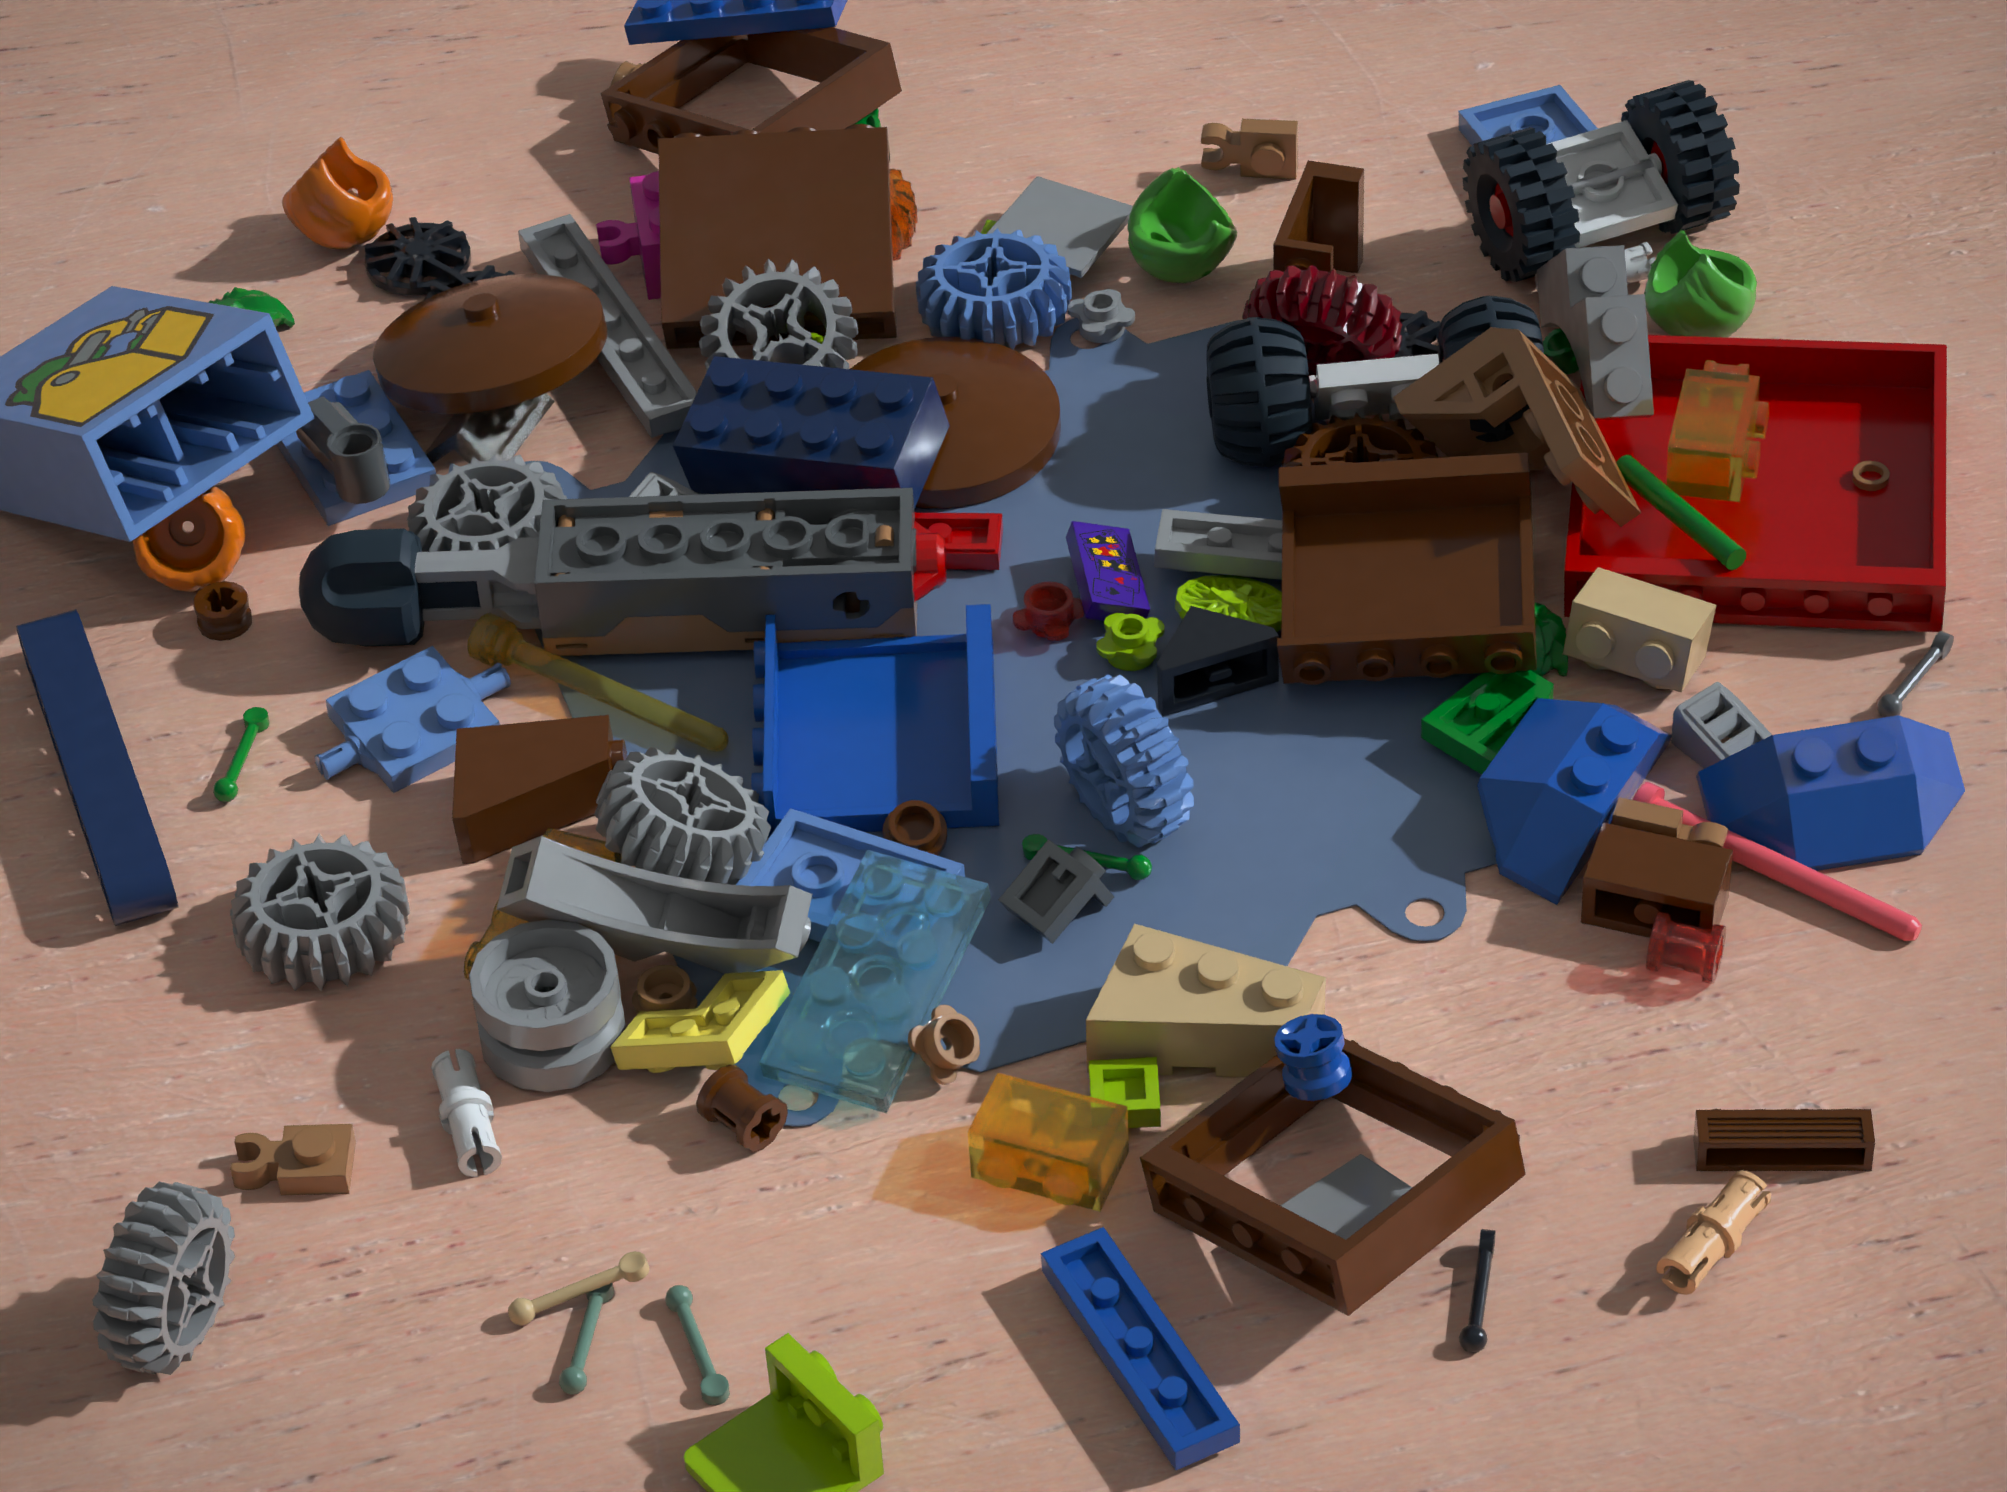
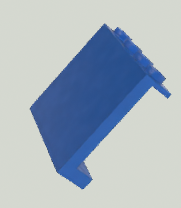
(878, 726)

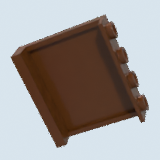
(779, 200)
(1407, 569)

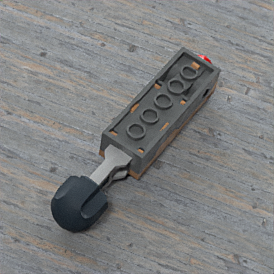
(647, 574)

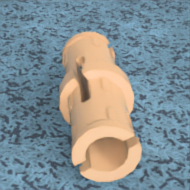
(1713, 1232)

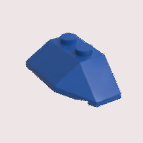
(1560, 785)
(1838, 791)

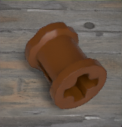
(741, 1108)

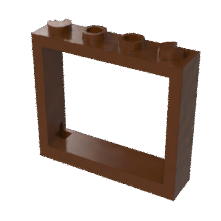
(852, 72)
(1191, 1189)

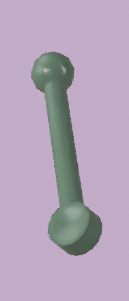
(573, 1378)
(713, 1386)

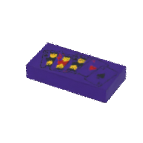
(1106, 570)

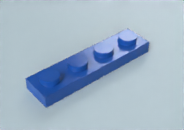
(697, 19)
(1140, 1348)

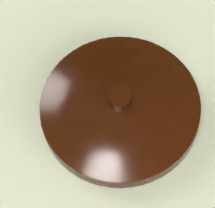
(490, 344)
(997, 410)

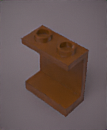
(1323, 221)

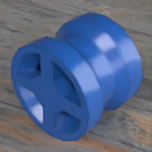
(1313, 1057)

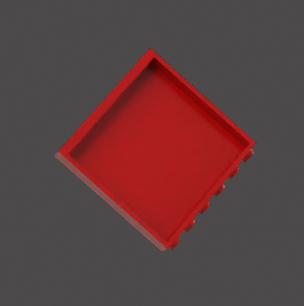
(1810, 536)

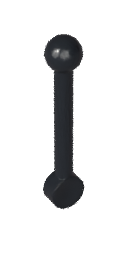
(1473, 1337)

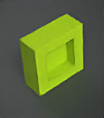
(1131, 1084)

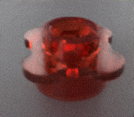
(1048, 610)

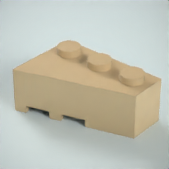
(1196, 1005)

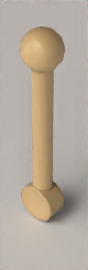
(631, 1267)

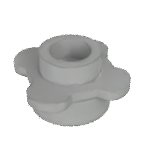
(1101, 316)

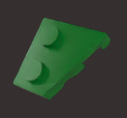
(1483, 715)

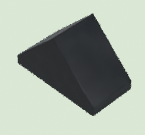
(1214, 659)

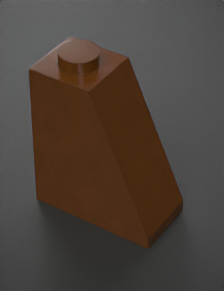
(527, 779)

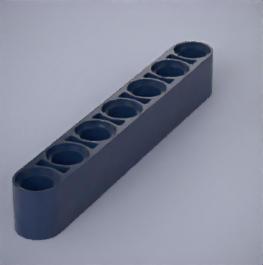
(97, 768)

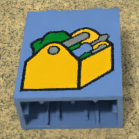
(139, 409)

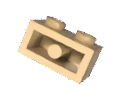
(1639, 630)

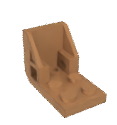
(1553, 431)

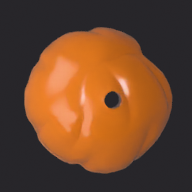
(329, 210)
(194, 557)

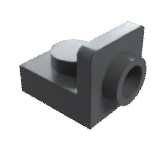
(1055, 889)

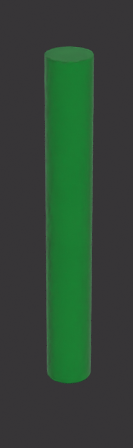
(1681, 513)

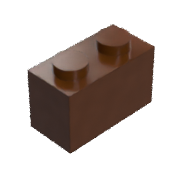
(1648, 873)

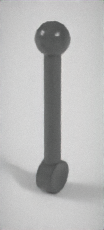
(1891, 704)

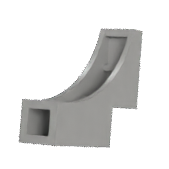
(1606, 327)
(656, 912)

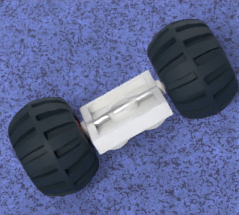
(1264, 389)

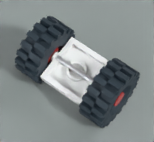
(1652, 168)

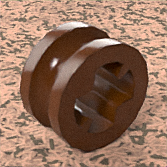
(222, 610)

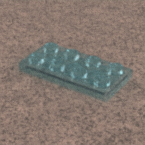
(875, 980)

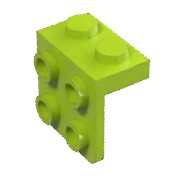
(797, 1437)

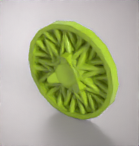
(1233, 597)

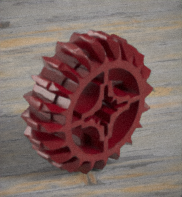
(1332, 313)

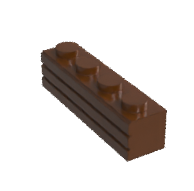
(1784, 1140)

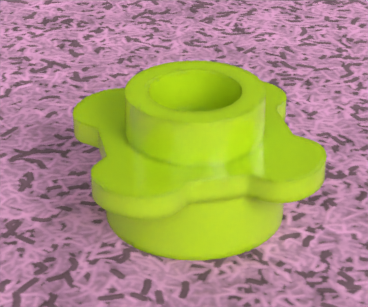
(1130, 641)

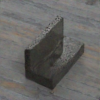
(490, 431)

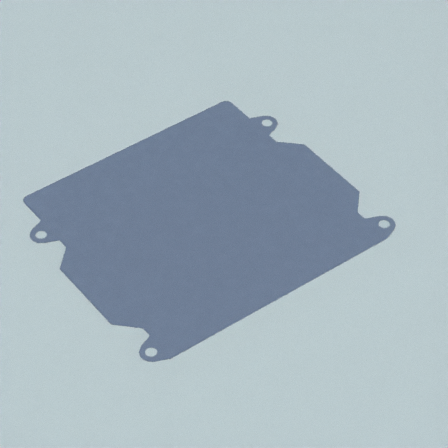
(1297, 786)

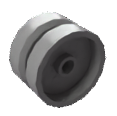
(547, 1005)

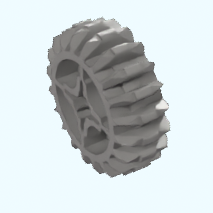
(794, 296)
(482, 504)
(681, 817)
(320, 912)
(163, 1277)

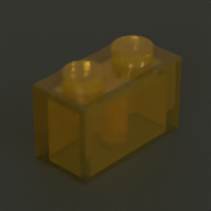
(1048, 1142)

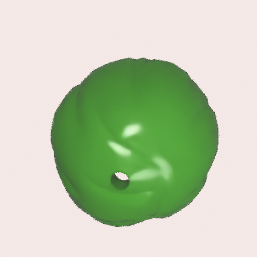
(1179, 229)
(1699, 290)

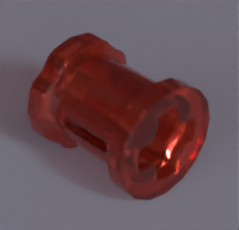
(1686, 947)

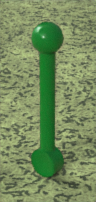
(255, 721)
(1138, 866)

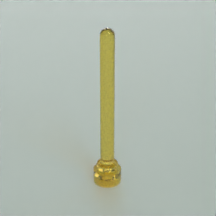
(498, 641)

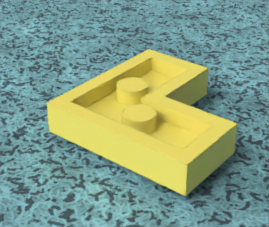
(703, 1036)

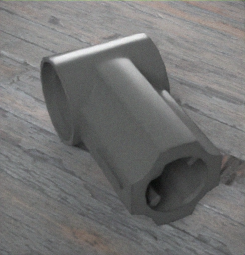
(347, 450)

